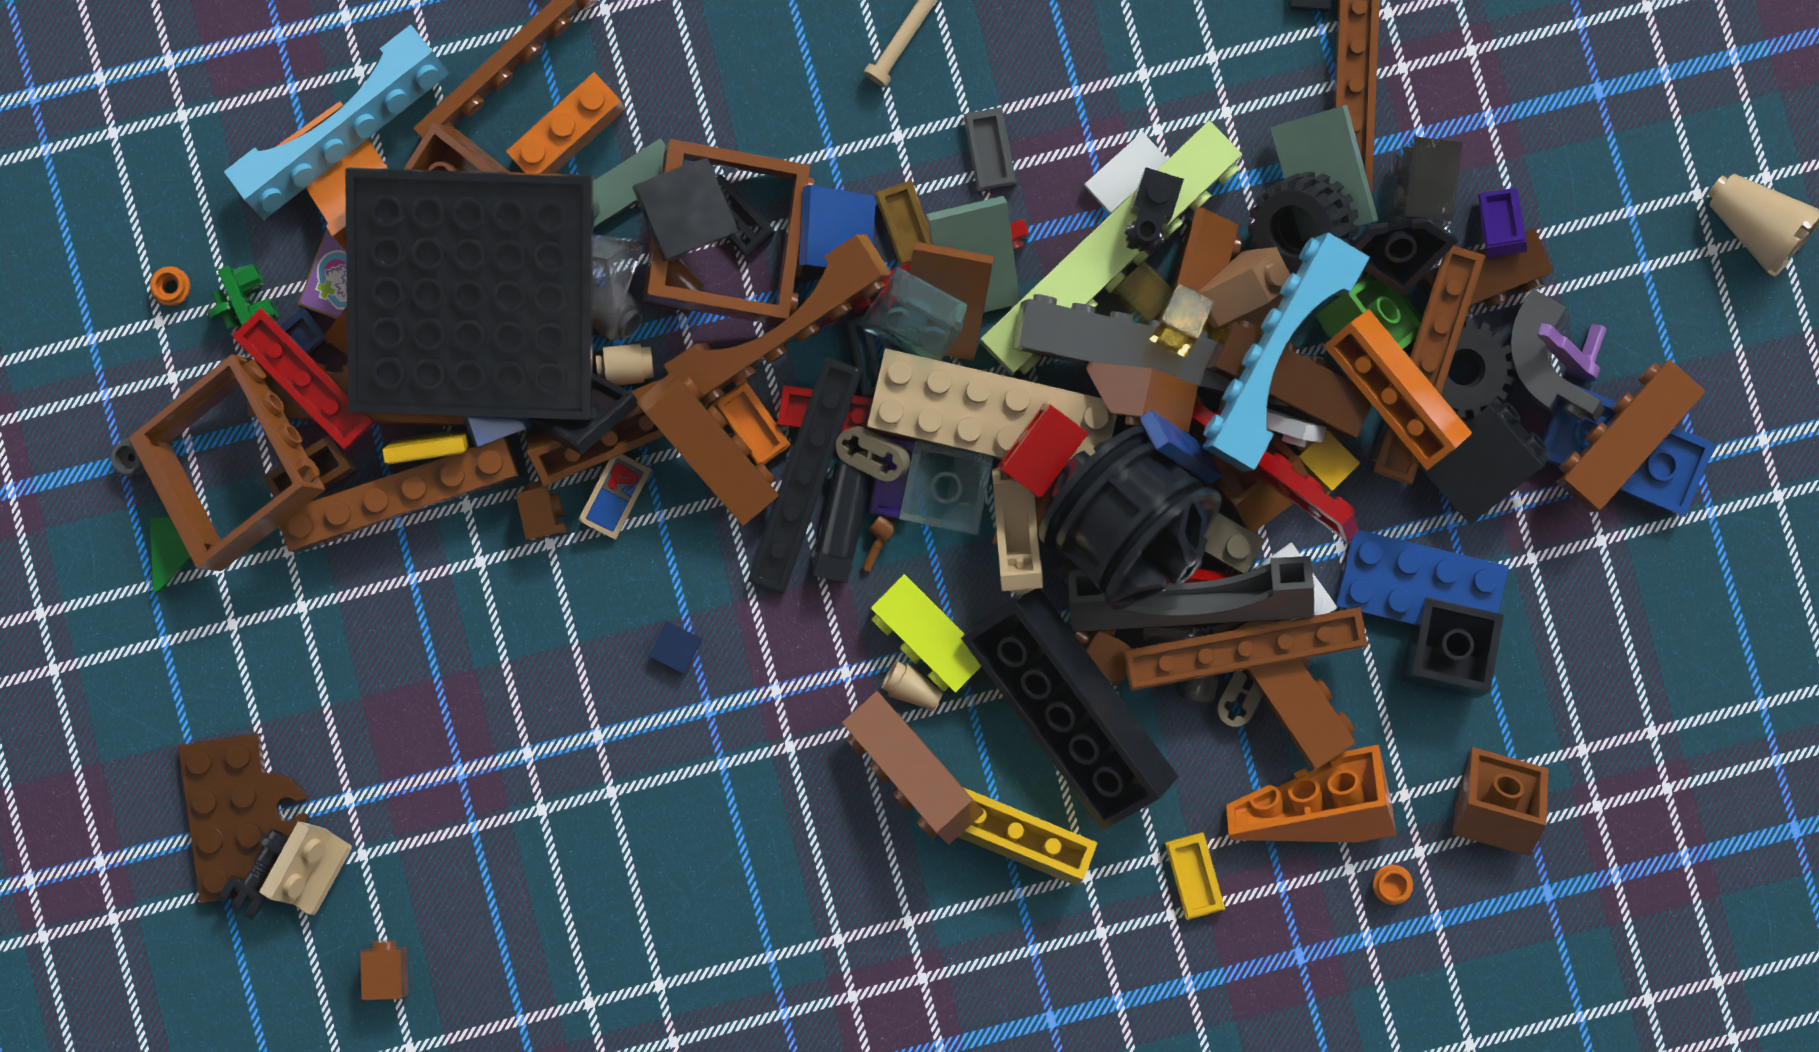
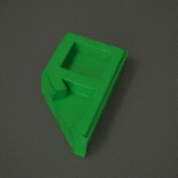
(167, 552)

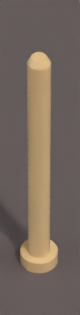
(879, 72)

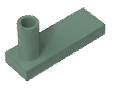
(614, 189)

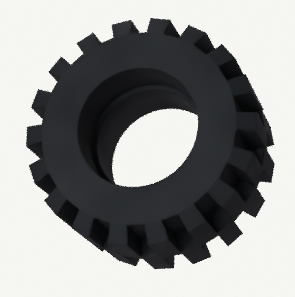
(1316, 196)

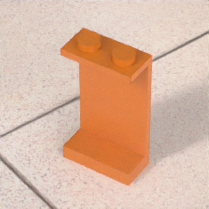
(329, 187)

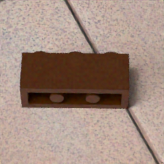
(1505, 273)

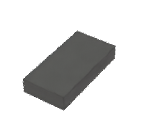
(989, 149)

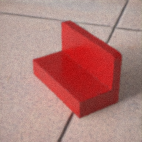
(1042, 450)

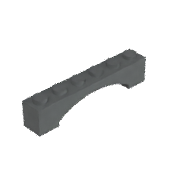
(1268, 593)

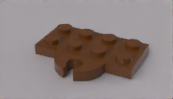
(231, 807)

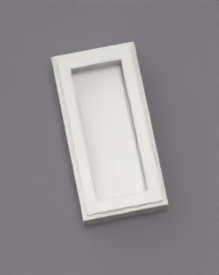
(1123, 173)

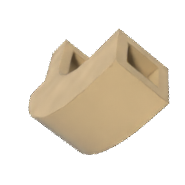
(1016, 535)

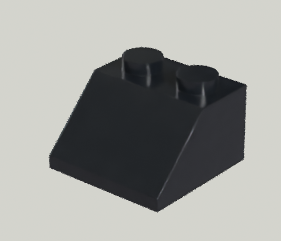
(1453, 648)

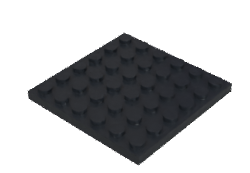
(469, 293)

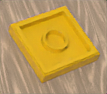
(427, 446)

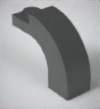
(1535, 365)

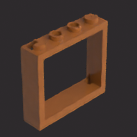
(658, 293)
(174, 487)

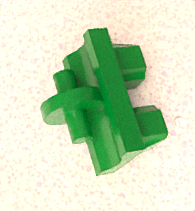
(238, 284)

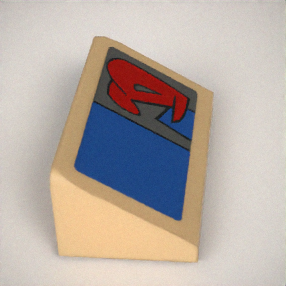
(615, 495)

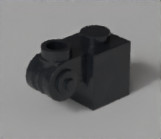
(1153, 205)

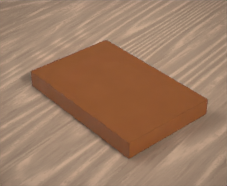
(964, 277)

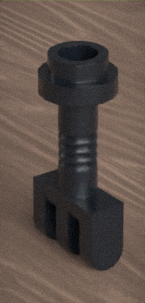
(273, 845)

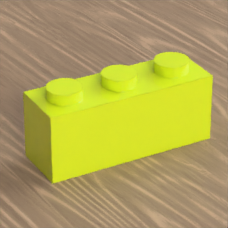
(926, 634)

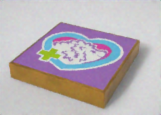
(327, 281)

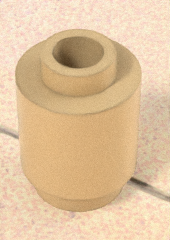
(625, 364)

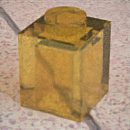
(1144, 293)
(1182, 320)

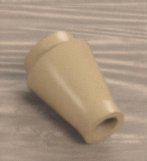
(909, 685)

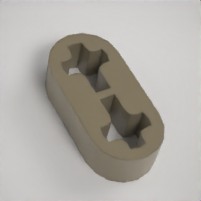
(877, 446)
(1230, 694)

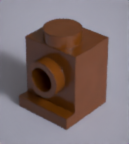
(540, 511)

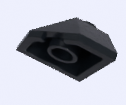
(1403, 250)

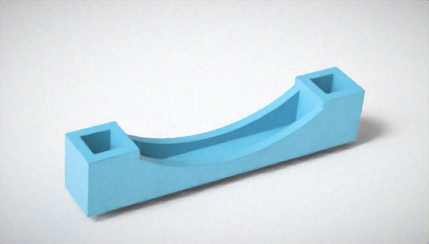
(278, 174)
(1241, 428)

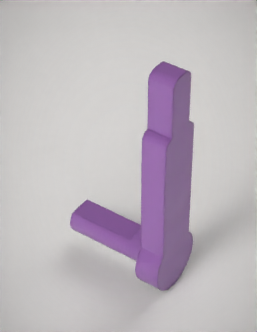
(1578, 363)

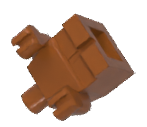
(1105, 652)

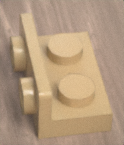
(306, 867)

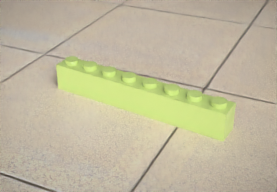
(1103, 254)

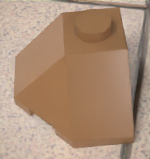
(1247, 288)

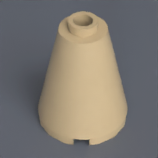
(1763, 220)

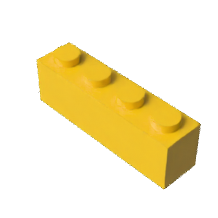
(1030, 840)

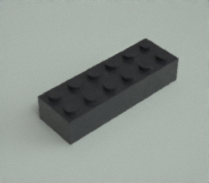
(1070, 708)

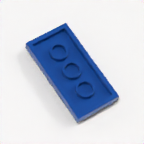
(1663, 480)
(1395, 576)

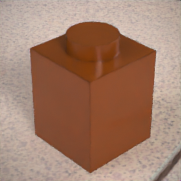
(384, 971)

